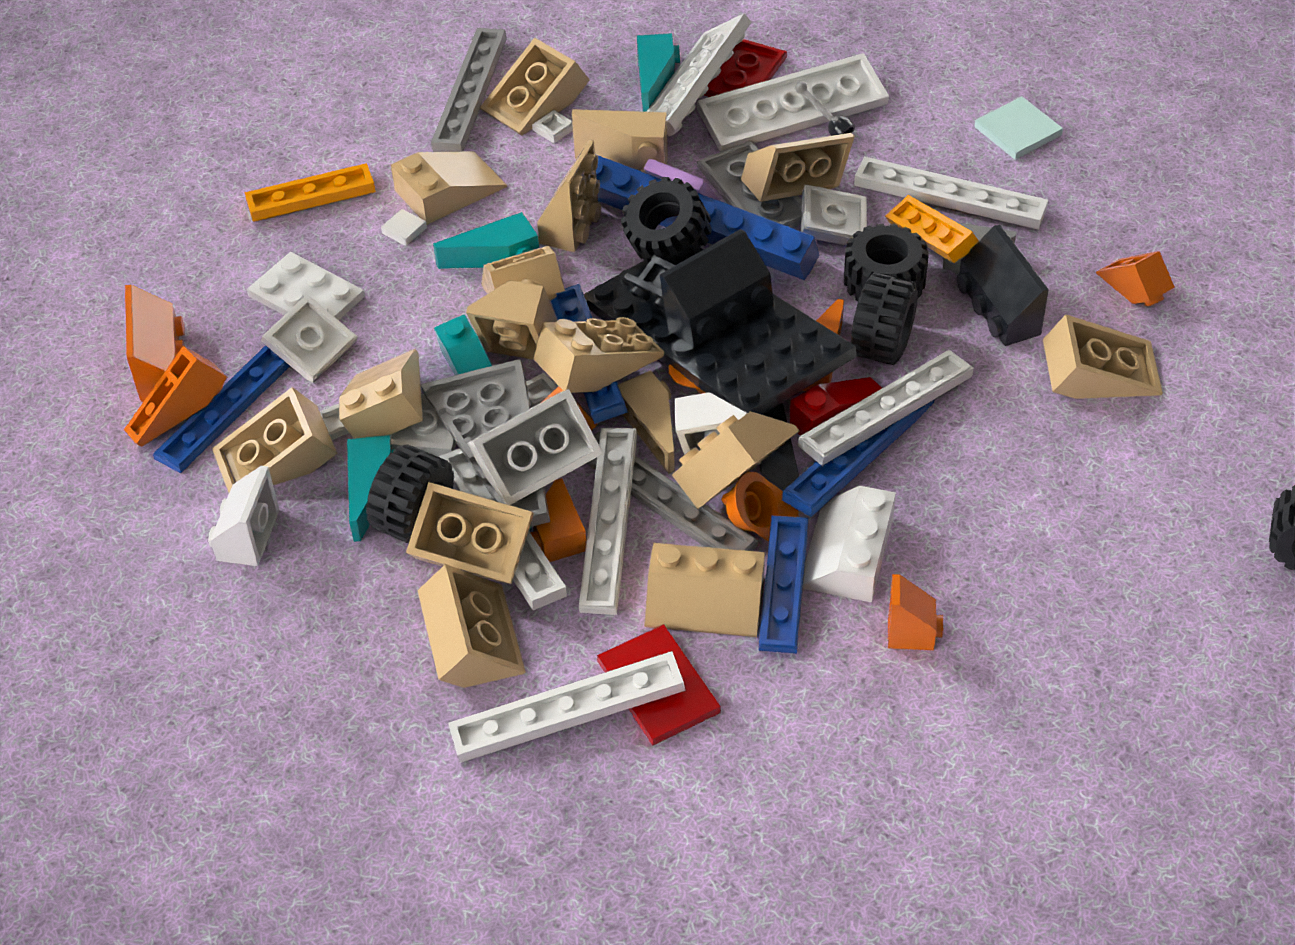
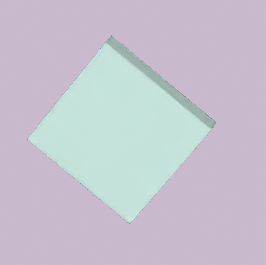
(1018, 127)

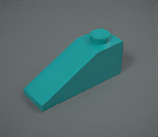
(656, 64)
(487, 243)
(461, 346)
(364, 460)

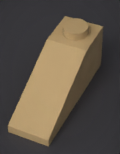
(650, 414)

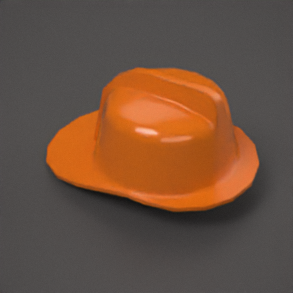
(754, 503)

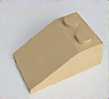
(534, 87)
(622, 135)
(443, 182)
(1099, 361)
(383, 398)
(283, 436)
(469, 533)

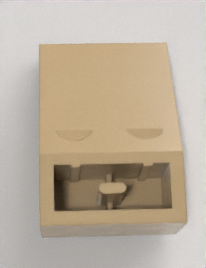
(573, 205)
(533, 265)
(593, 352)

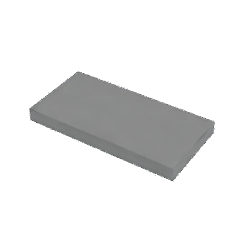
(725, 174)

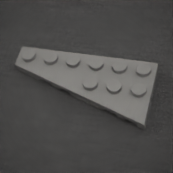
(478, 403)

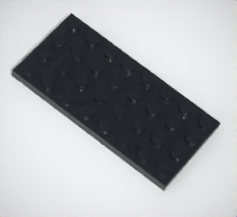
(747, 364)

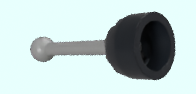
(838, 124)

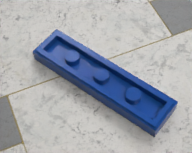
(784, 584)

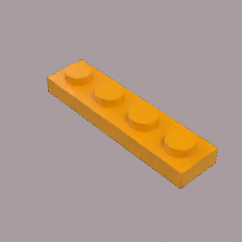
(309, 192)
(936, 229)

